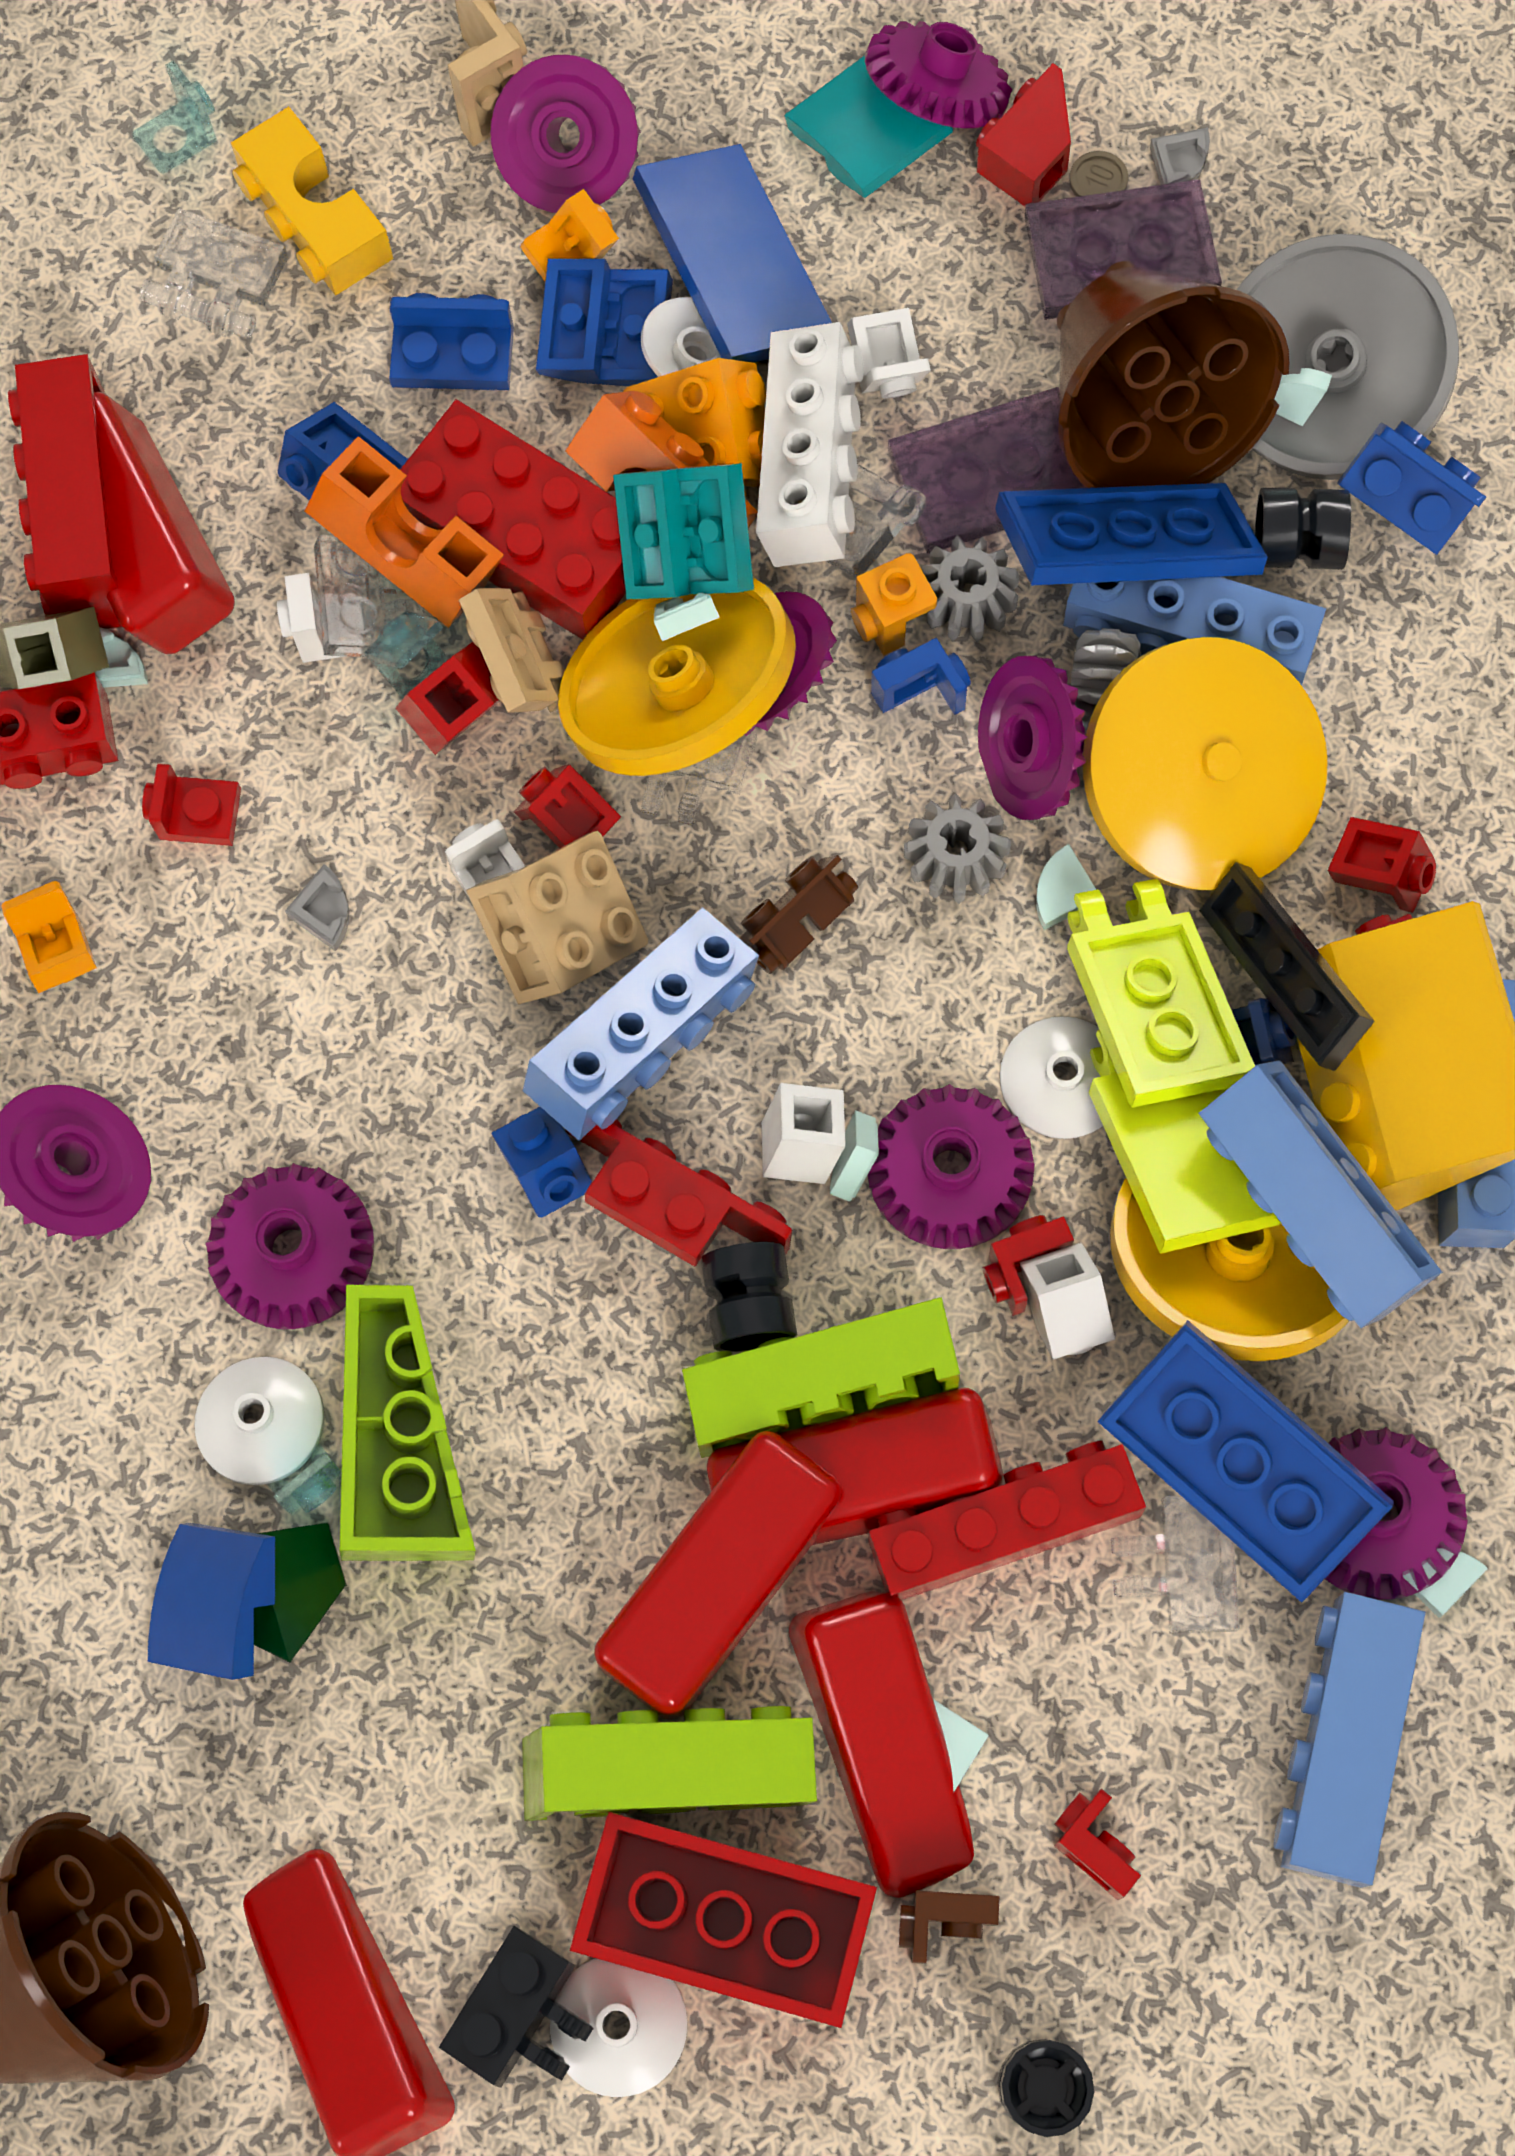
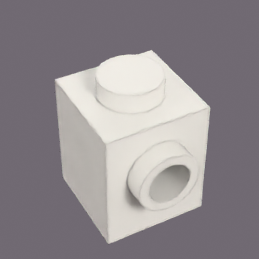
(803, 1133)
(1067, 1301)

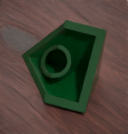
(305, 1588)

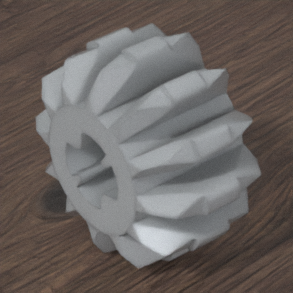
(988, 597)
(1097, 661)
(983, 853)

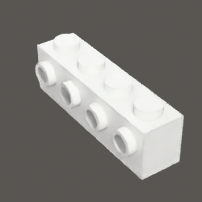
(809, 445)

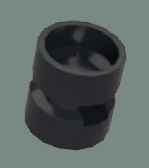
(1304, 528)
(748, 1295)
(1046, 2087)

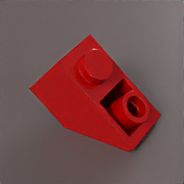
(1031, 142)
(449, 699)

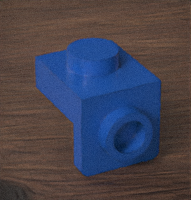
(912, 672)
(543, 1161)

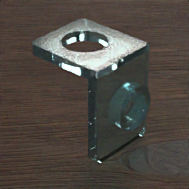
(189, 114)
(400, 643)
(310, 1487)

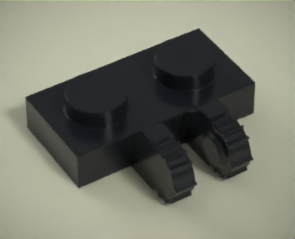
(509, 2008)

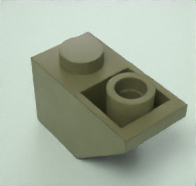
(50, 649)

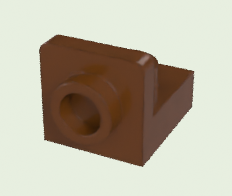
(958, 1913)

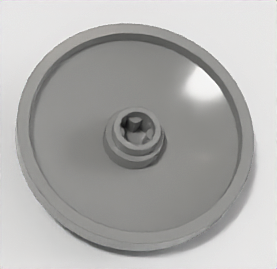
(1372, 325)

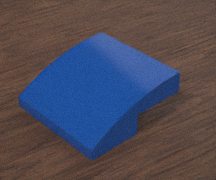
(596, 321)
(209, 1598)

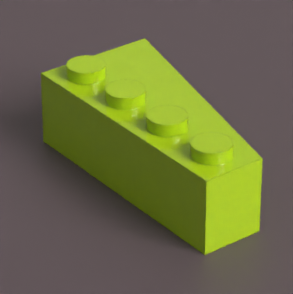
(821, 1375)
(395, 1439)
(668, 1763)

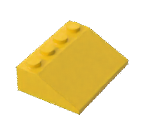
(1435, 1074)

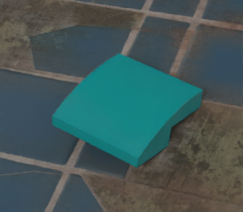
(862, 130)
(684, 531)

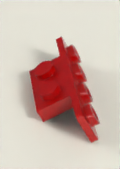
(669, 1201)

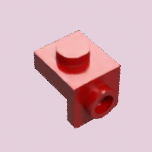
(1027, 1240)

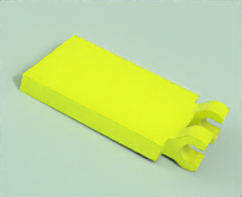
(1155, 998)
(1172, 1168)

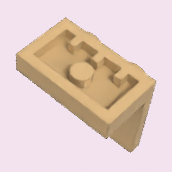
(484, 67)
(558, 919)

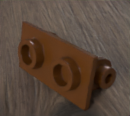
(812, 893)

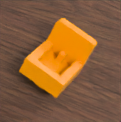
(575, 232)
(889, 599)
(49, 936)

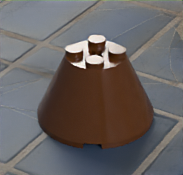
(1164, 378)
(92, 1960)

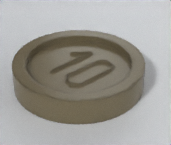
(1097, 174)

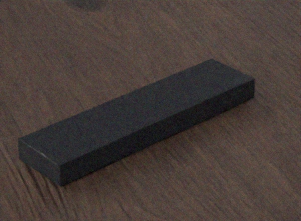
(1286, 967)

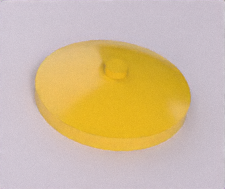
(675, 701)
(1204, 762)
(1236, 1290)

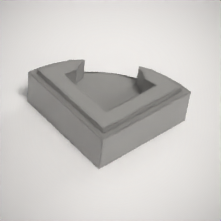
(1180, 155)
(322, 908)

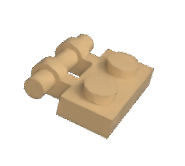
(513, 649)

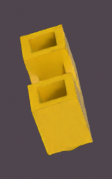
(335, 238)

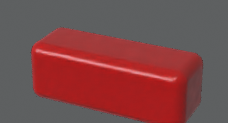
(162, 565)
(895, 1458)
(718, 1575)
(885, 1738)
(344, 2011)

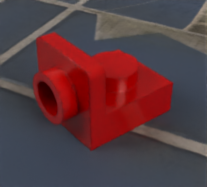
(565, 805)
(191, 808)
(1384, 861)
(1099, 1857)

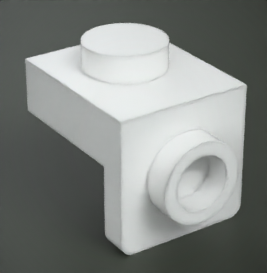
(888, 353)
(301, 617)
(482, 854)

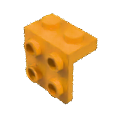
(718, 408)

